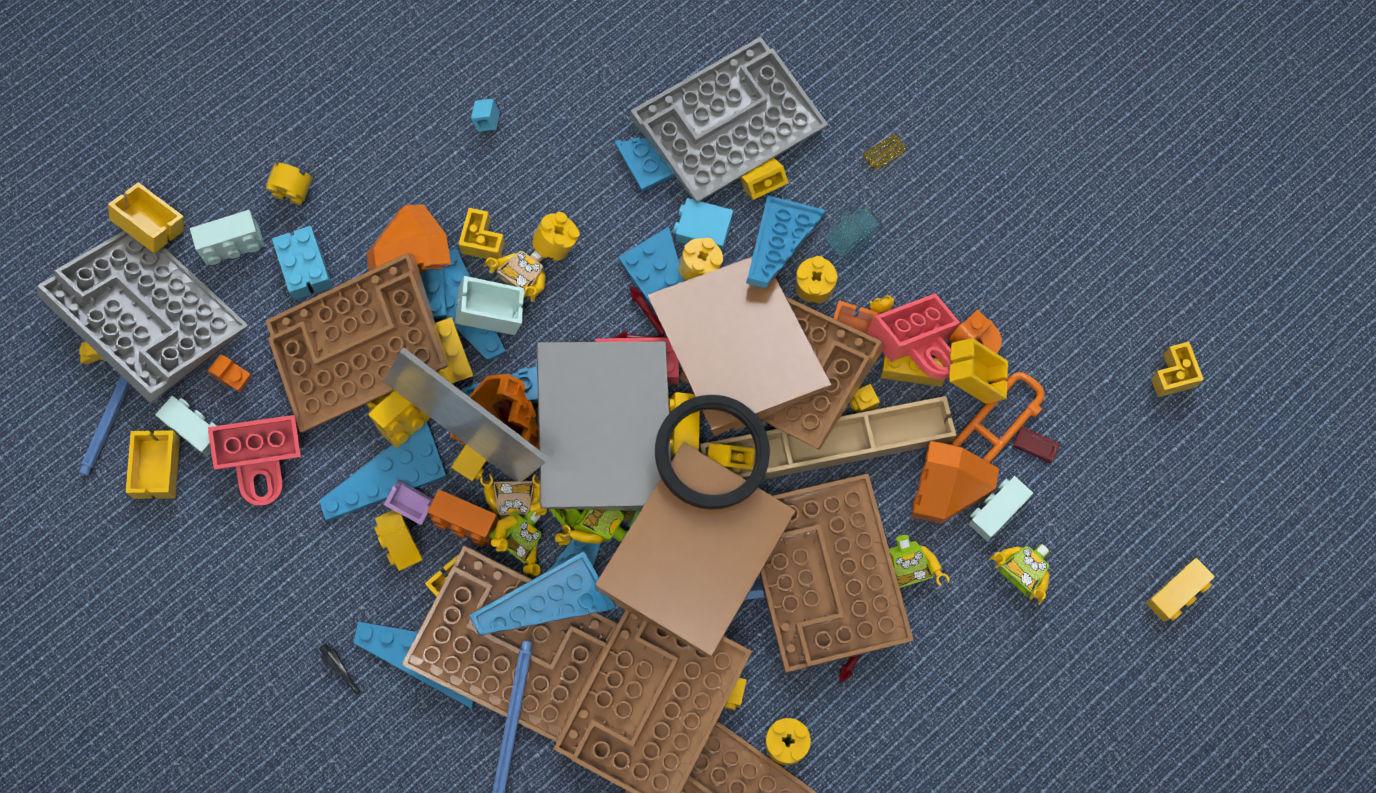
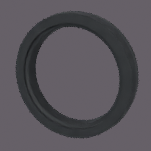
(732, 407)

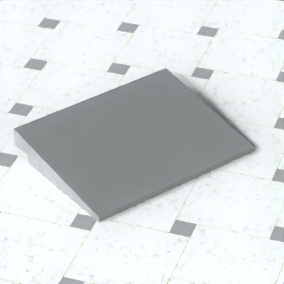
(728, 119)
(141, 312)
(463, 417)
(600, 422)

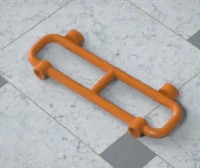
(975, 424)

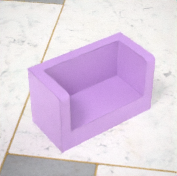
(409, 502)

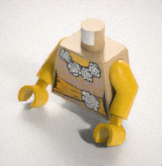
(520, 271)
(511, 496)

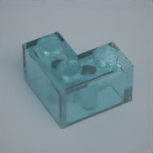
(852, 230)

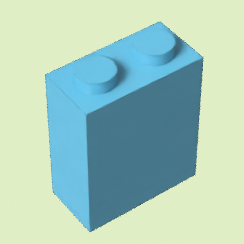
(703, 221)

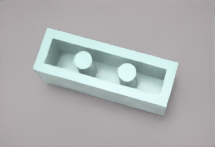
(186, 423)
(1000, 507)

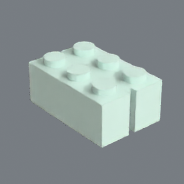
(227, 237)
(489, 305)

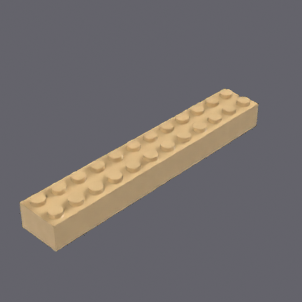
(855, 438)

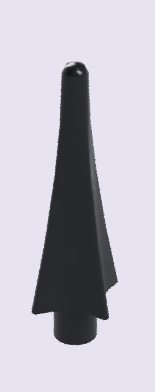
(333, 660)

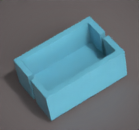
(302, 262)

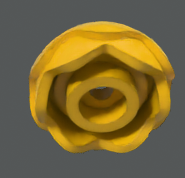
(882, 304)

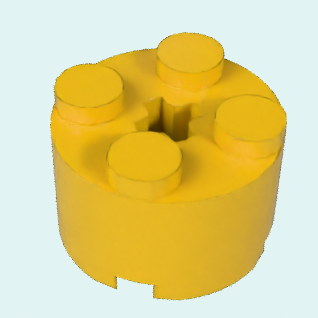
(288, 183)
(555, 236)
(699, 258)
(824, 279)
(798, 735)

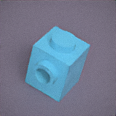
(485, 115)

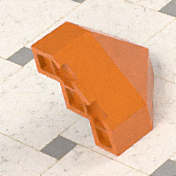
(411, 232)
(522, 414)
(951, 482)

